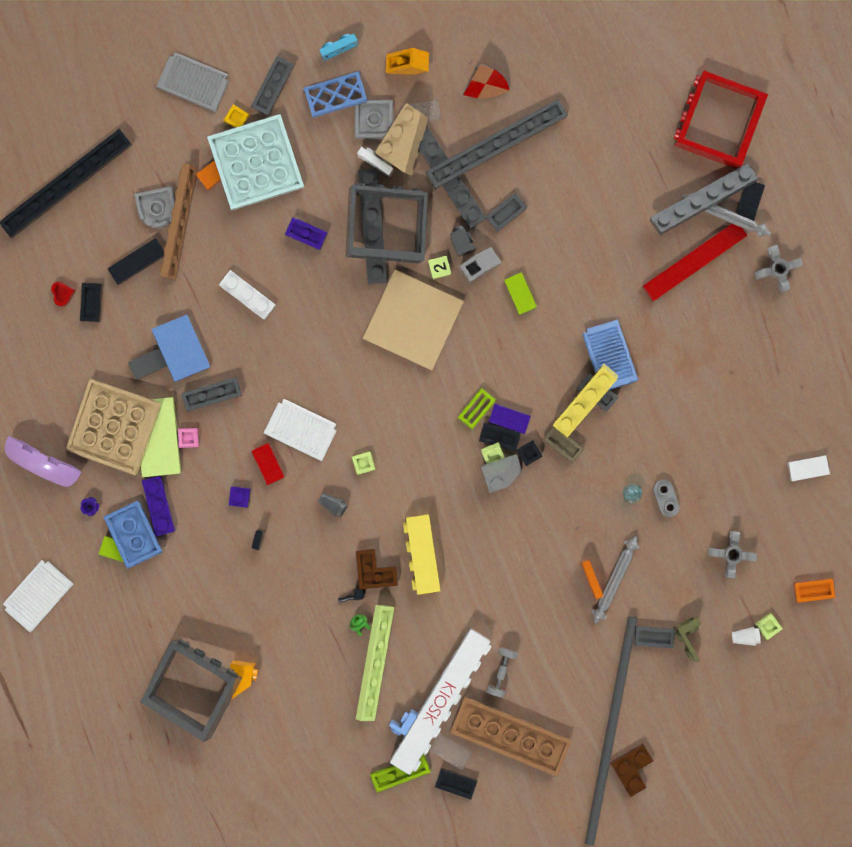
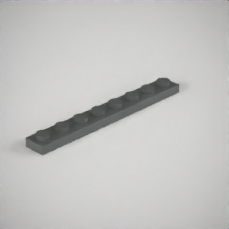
(496, 144)

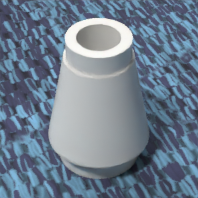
(747, 636)

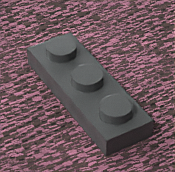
(272, 86)
(211, 394)

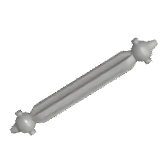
(736, 219)
(615, 579)

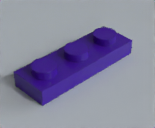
(158, 505)

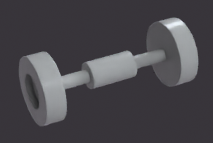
(496, 691)

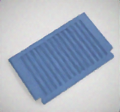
(608, 346)

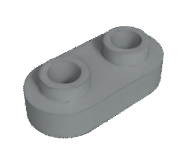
(666, 498)

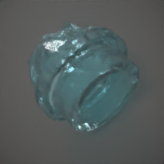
(632, 493)

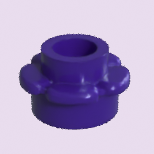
(89, 511)

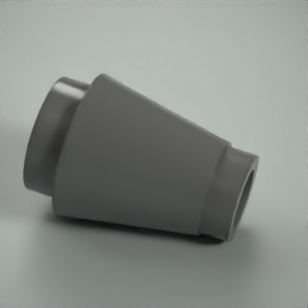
(333, 504)

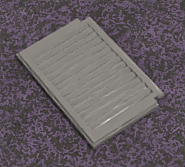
(193, 81)

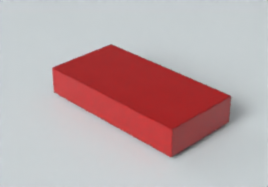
(268, 464)

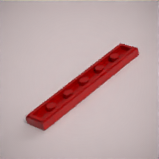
(694, 261)

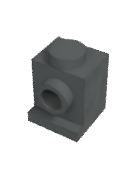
(461, 241)

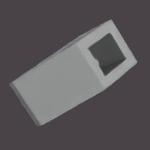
(479, 265)

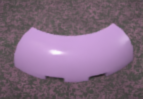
(39, 464)

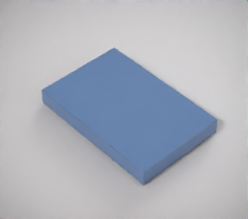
(180, 348)
(133, 534)

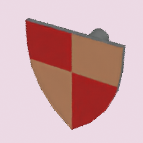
(486, 83)

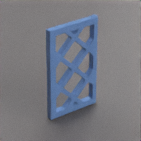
(348, 102)

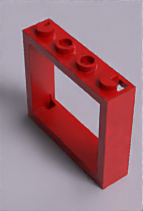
(734, 162)

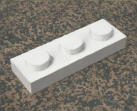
(247, 295)

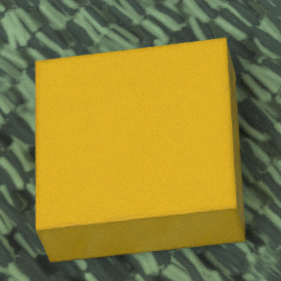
(236, 117)

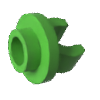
(358, 622)

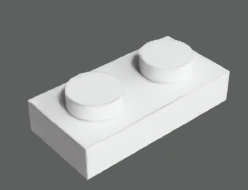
(369, 157)

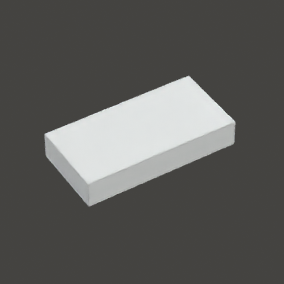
(808, 468)

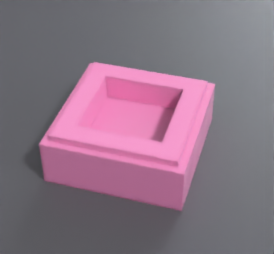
(188, 437)

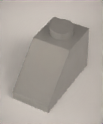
(501, 472)

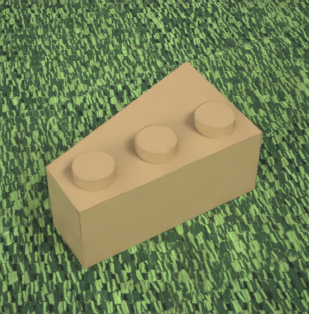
(403, 139)

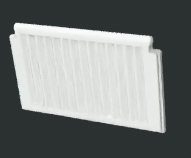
(301, 429)
(37, 595)

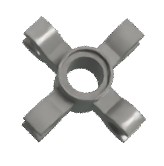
(774, 255)
(730, 570)

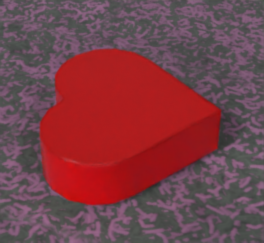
(62, 293)

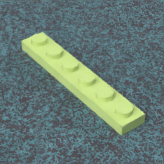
(375, 663)

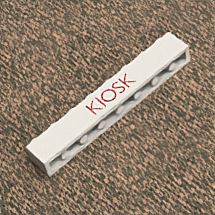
(440, 701)

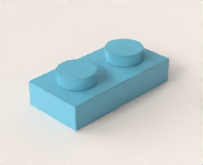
(344, 44)

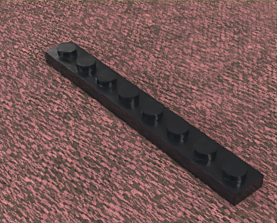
(65, 183)

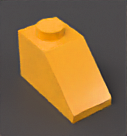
(407, 61)
(247, 672)

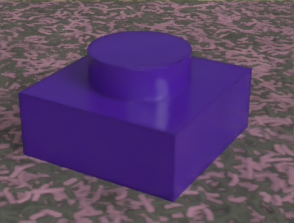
(239, 497)

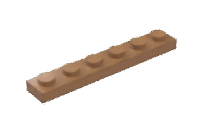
(177, 229)

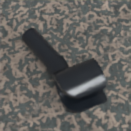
(358, 595)

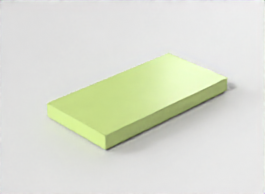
(162, 452)

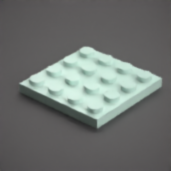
(255, 162)

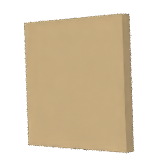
(413, 320)
(113, 426)

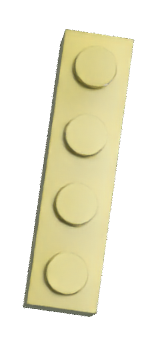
(585, 400)
(423, 554)

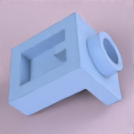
(406, 720)

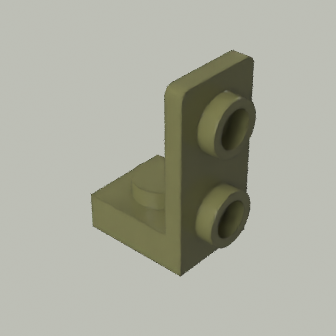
(690, 626)

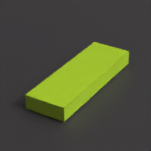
(393, 776)

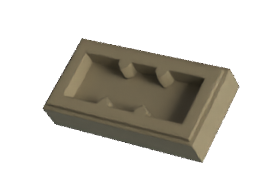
(565, 446)

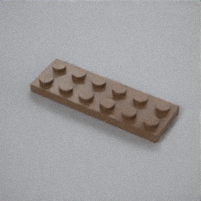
(510, 736)

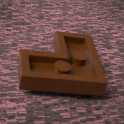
(371, 576)
(627, 767)

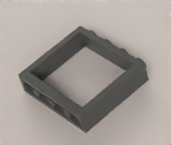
(394, 193)
(175, 715)

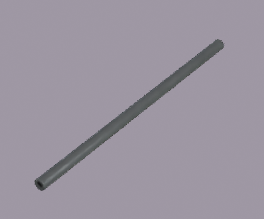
(611, 730)

